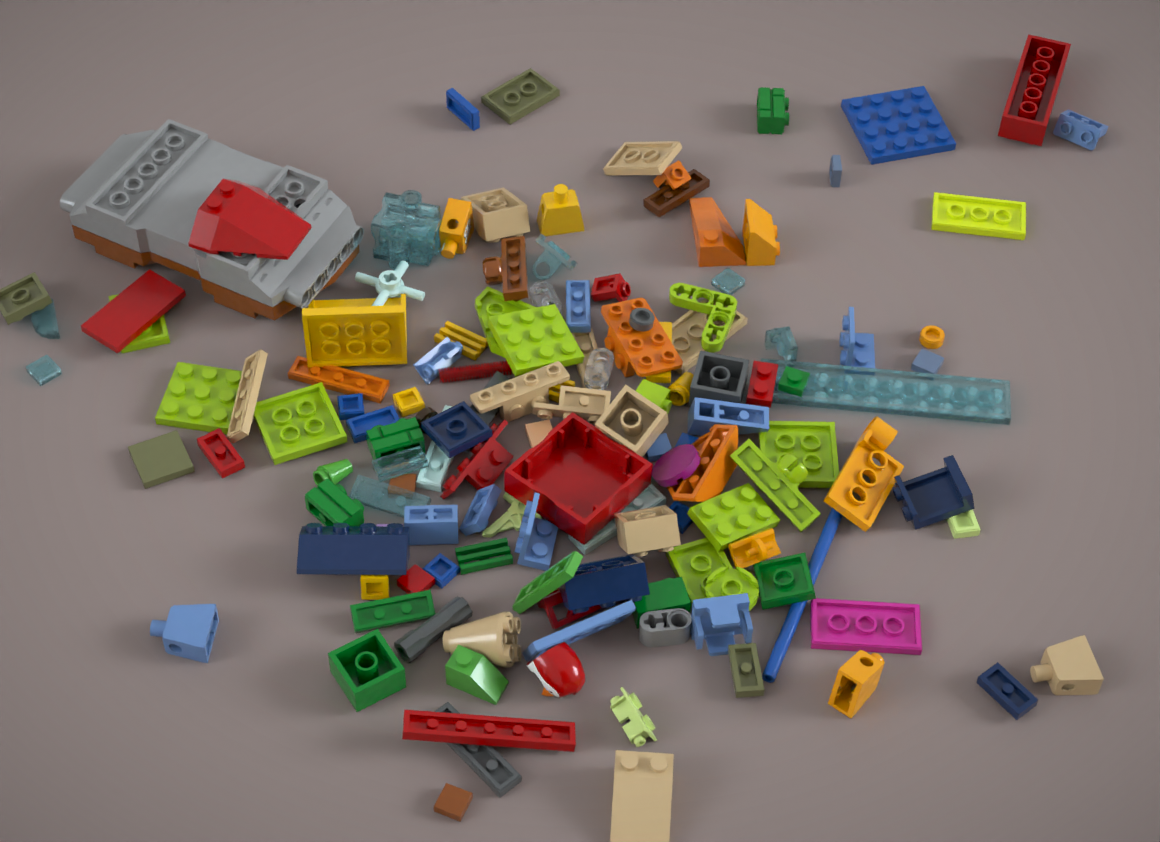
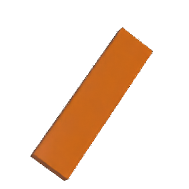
(340, 380)

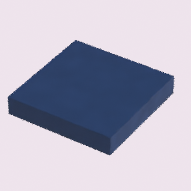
(456, 429)

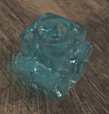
(406, 229)

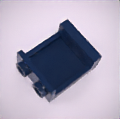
(934, 495)

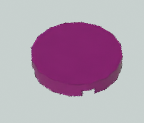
(676, 464)

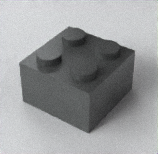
(719, 378)

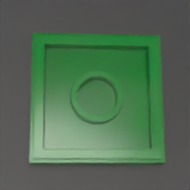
(784, 581)

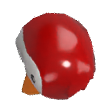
(559, 671)

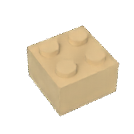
(633, 421)
(647, 530)

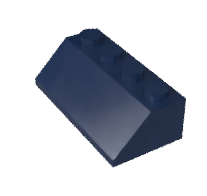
(353, 549)

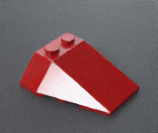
(246, 221)

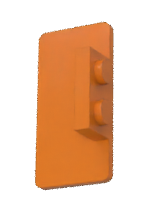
(635, 350)

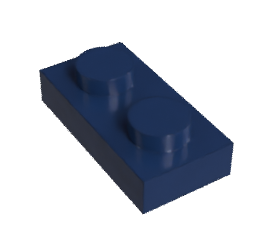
(1007, 691)

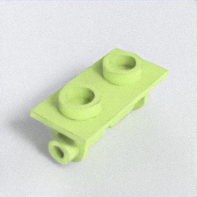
(627, 708)

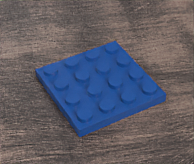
(898, 125)

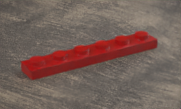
(489, 730)

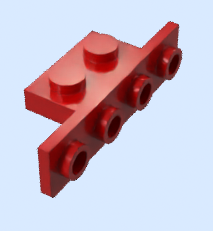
(484, 465)

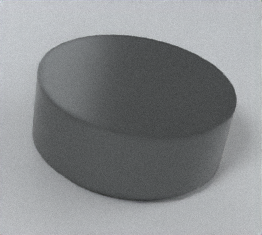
(641, 319)

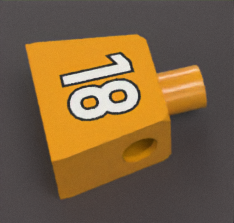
(453, 235)

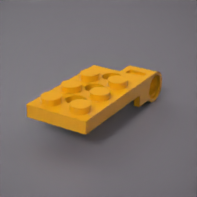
(871, 444)

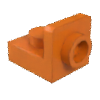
(674, 175)

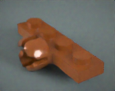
(509, 269)

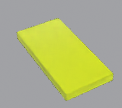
(979, 216)

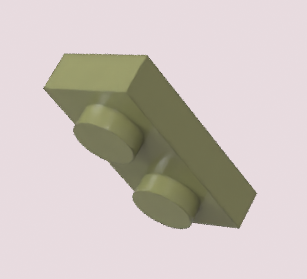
(745, 670)

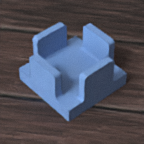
(718, 620)

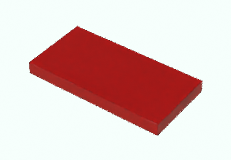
(133, 311)

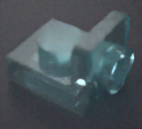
(784, 342)

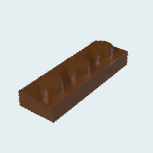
(668, 199)

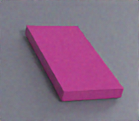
(865, 626)

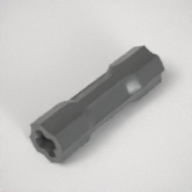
(417, 640)

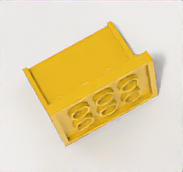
(355, 332)

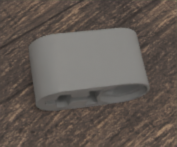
(660, 628)

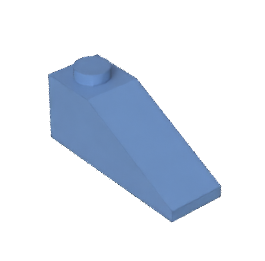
(708, 412)

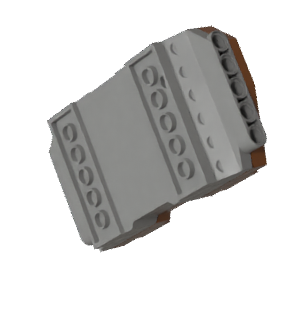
(144, 200)

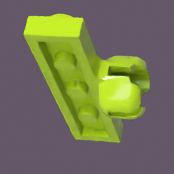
(778, 482)

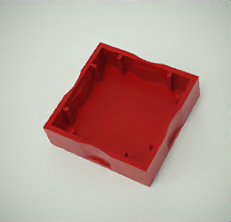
(579, 477)

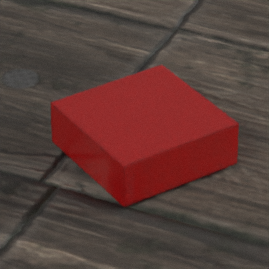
(415, 580)

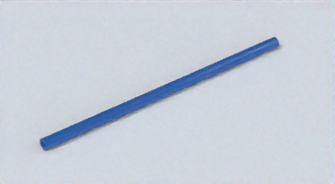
(796, 609)

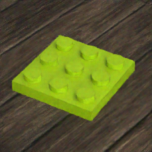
(534, 339)
(199, 398)
(298, 423)
(810, 442)

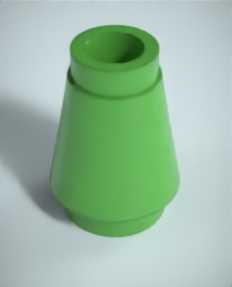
(333, 471)

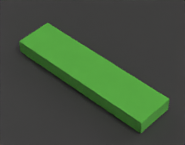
(547, 582)

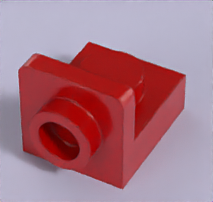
(610, 287)

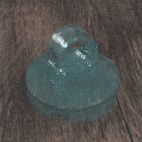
(553, 256)

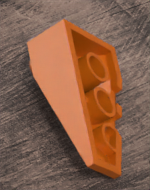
(714, 236)

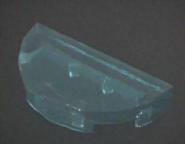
(46, 322)

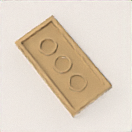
(688, 334)

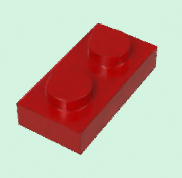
(762, 384)
(220, 453)

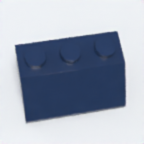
(605, 583)

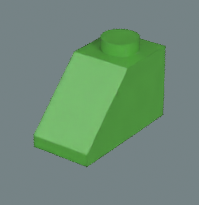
(475, 675)

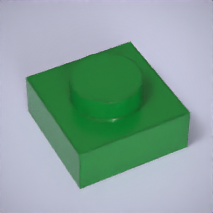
(793, 381)

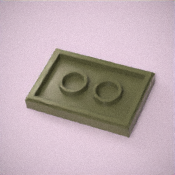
(520, 96)

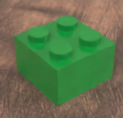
(367, 670)

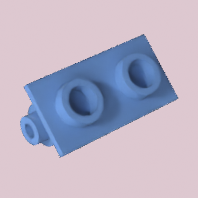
(439, 357)

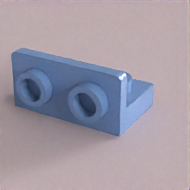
(1079, 129)

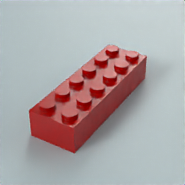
(1034, 90)

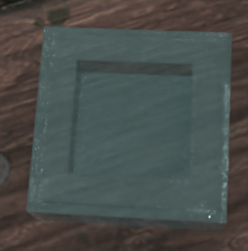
(728, 281)
(43, 370)

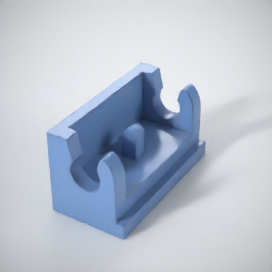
(432, 524)

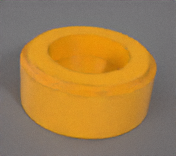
(931, 337)

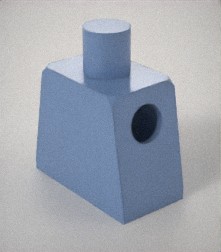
(188, 631)

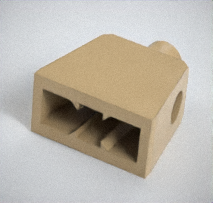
(1069, 668)

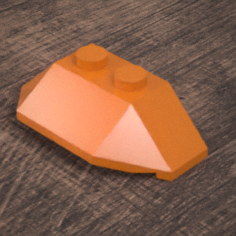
(714, 465)

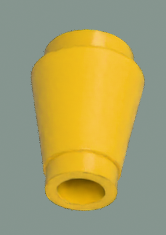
(681, 389)

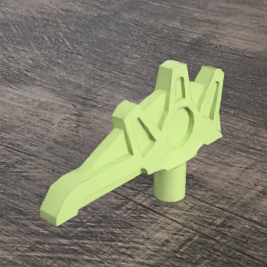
(510, 519)

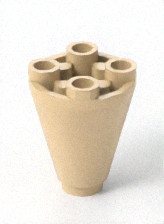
(489, 636)

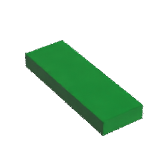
(392, 611)

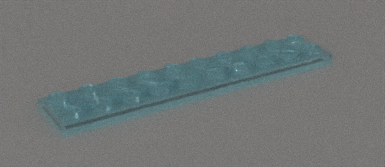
(899, 392)

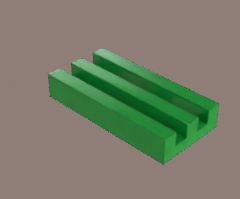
(483, 552)

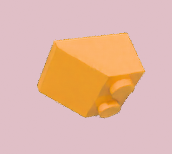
(759, 236)

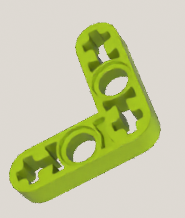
(716, 312)

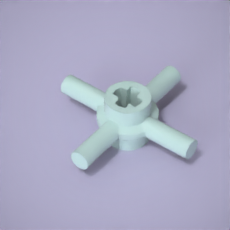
(390, 284)

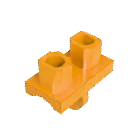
(754, 548)

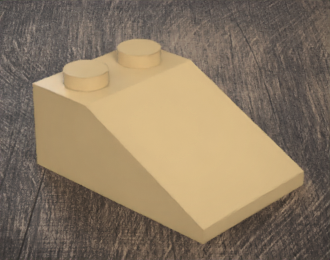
(498, 214)
(641, 797)

